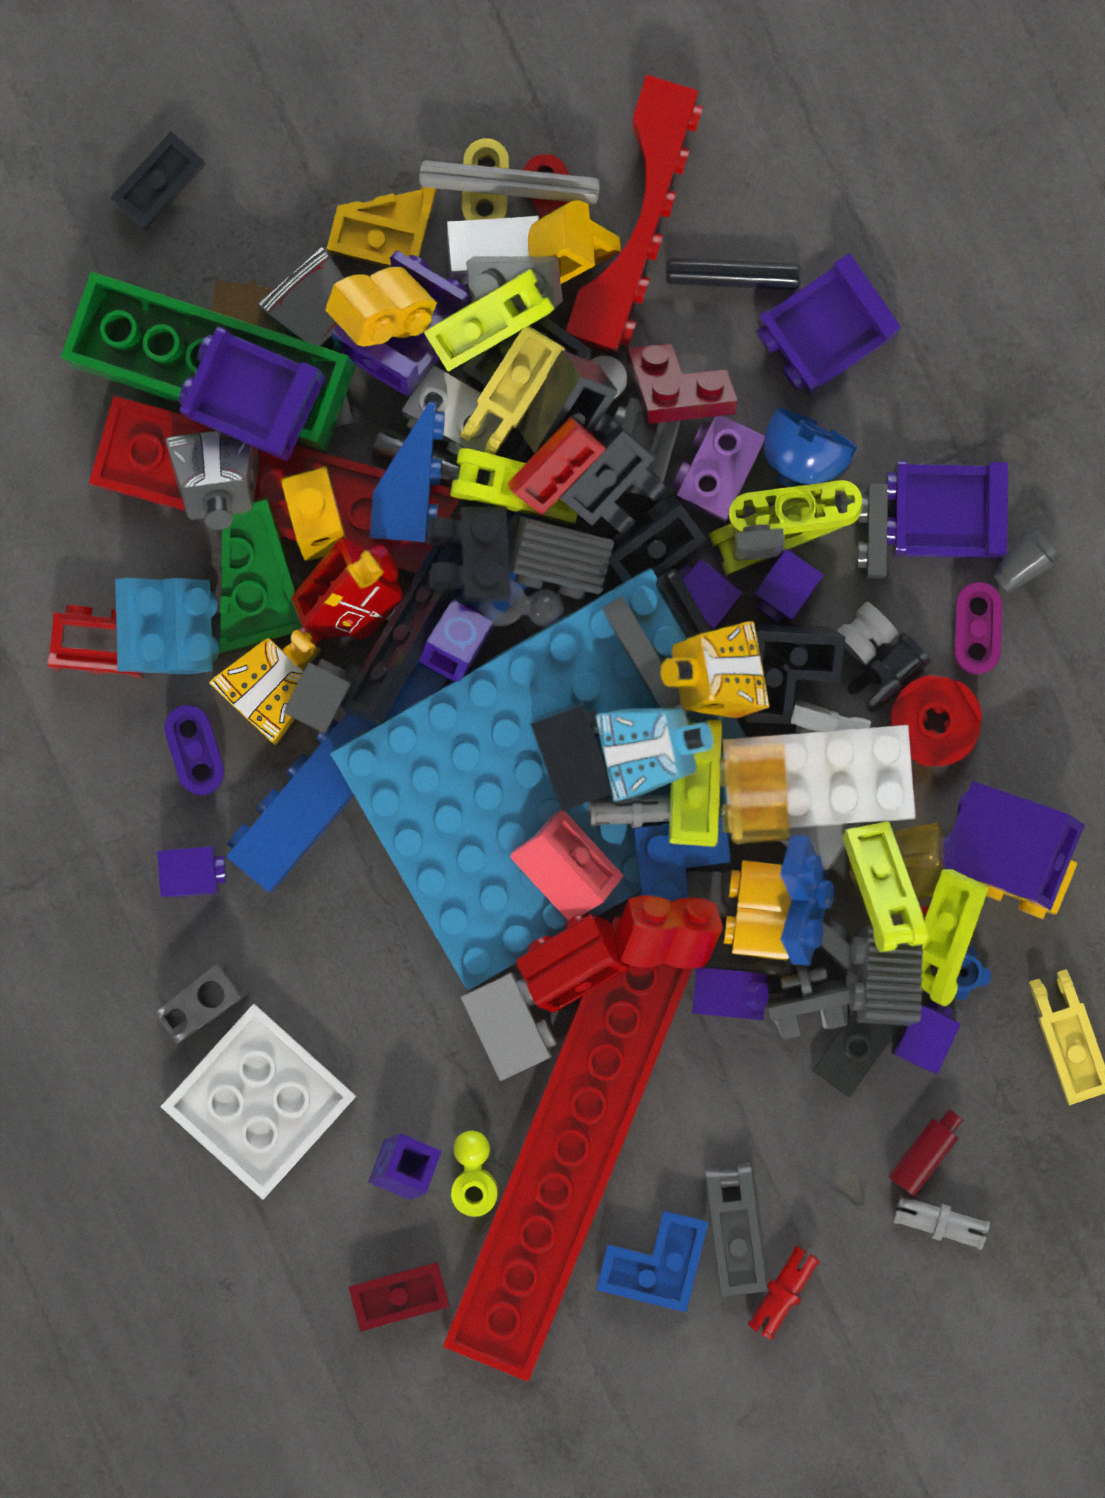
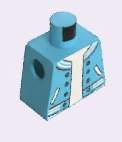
(649, 748)

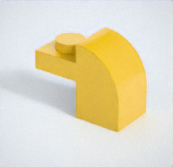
(573, 239)

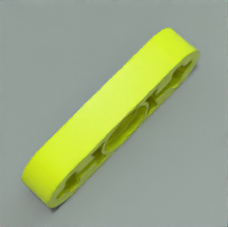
(780, 496)

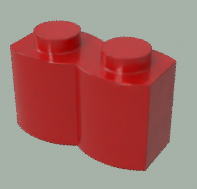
(667, 932)

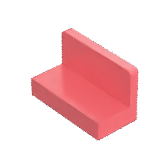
(567, 866)

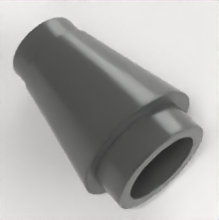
(1025, 561)

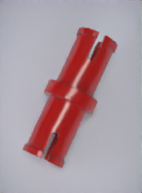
(784, 1292)

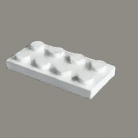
(844, 775)

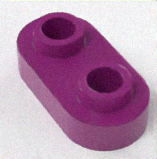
(978, 629)

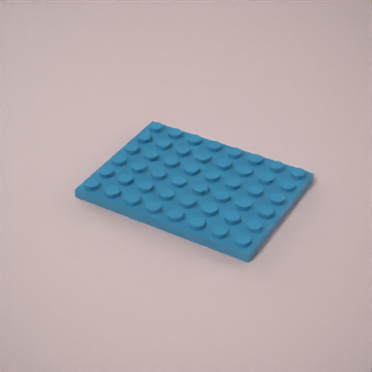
(465, 783)

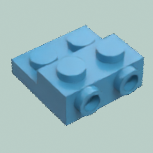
(165, 625)

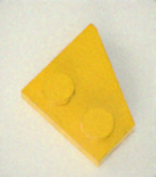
(381, 226)

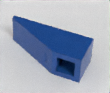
(403, 495)

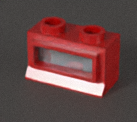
(85, 642)

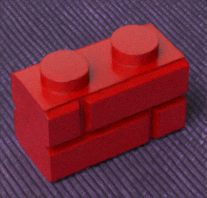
(571, 962)

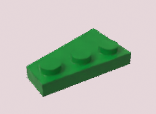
(255, 581)

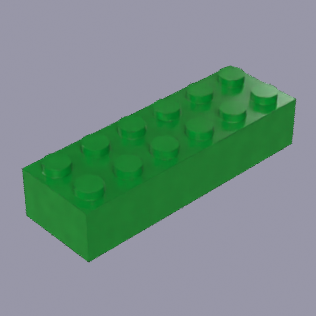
(157, 340)

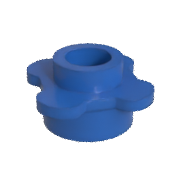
(976, 974)

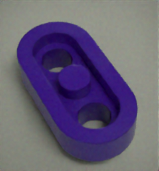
(194, 751)

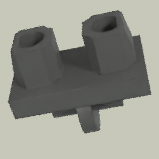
(805, 994)

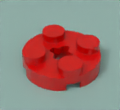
(941, 695)

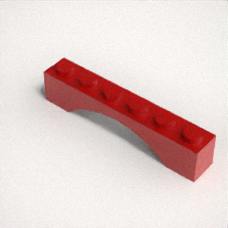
(605, 304)

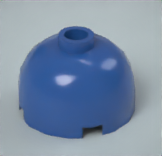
(805, 451)

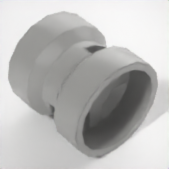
(867, 633)

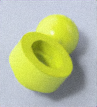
(471, 1151)

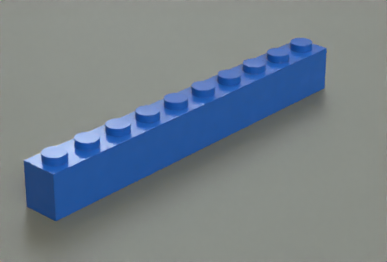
(317, 788)

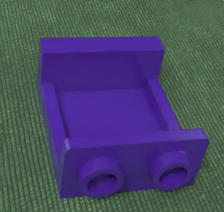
(827, 326)
(407, 360)
(250, 393)
(948, 510)
(1012, 844)

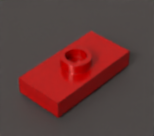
(556, 466)

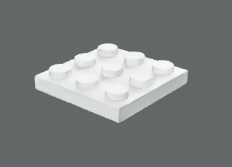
(258, 1101)

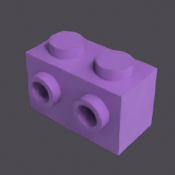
(719, 467)

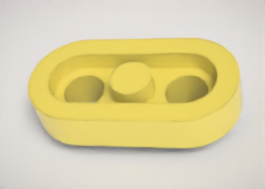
(470, 200)

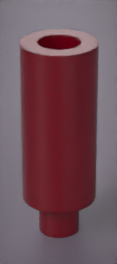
(926, 1153)

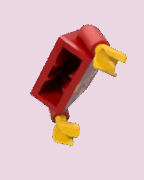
(344, 598)

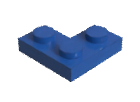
(663, 864)
(810, 897)
(665, 1275)

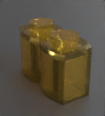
(756, 793)

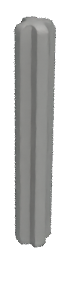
(509, 182)

